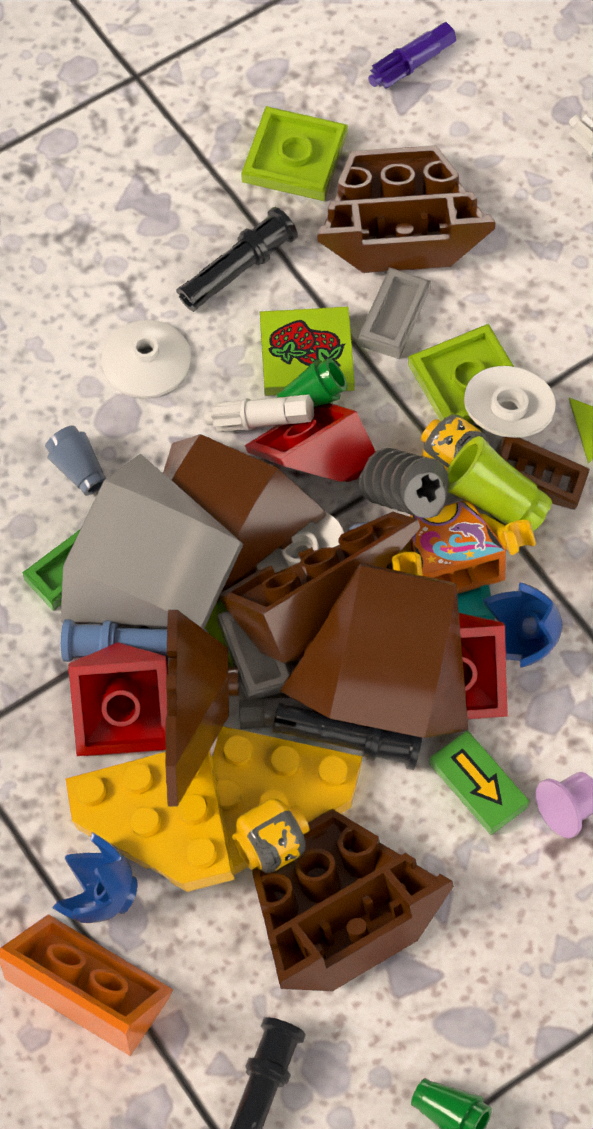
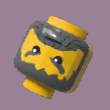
(447, 437)
(270, 835)

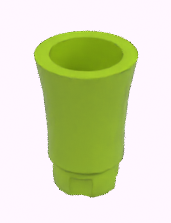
(495, 485)

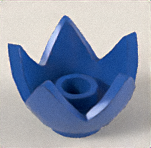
(530, 623)
(105, 882)

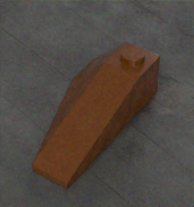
(290, 606)
(196, 700)

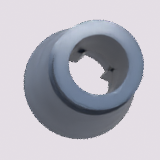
(76, 459)

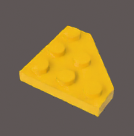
(263, 768)
(132, 813)

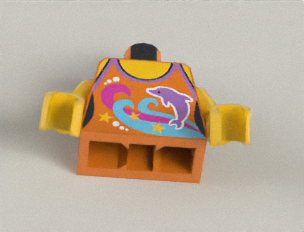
(462, 547)

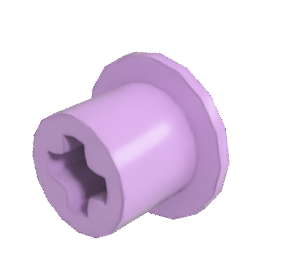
(566, 803)

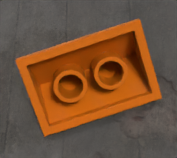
(84, 982)

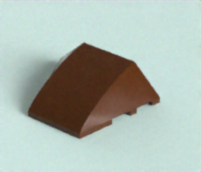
(402, 211)
(244, 496)
(388, 656)
(344, 905)

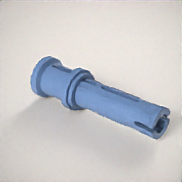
(86, 639)

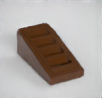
(542, 459)

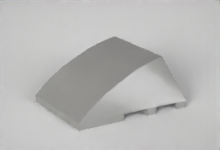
(146, 554)

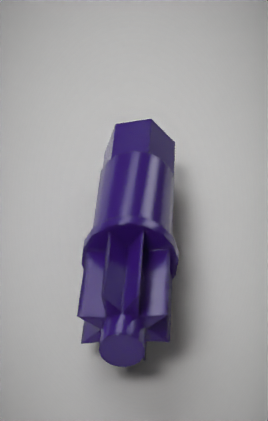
(406, 59)

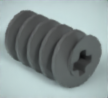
(405, 482)

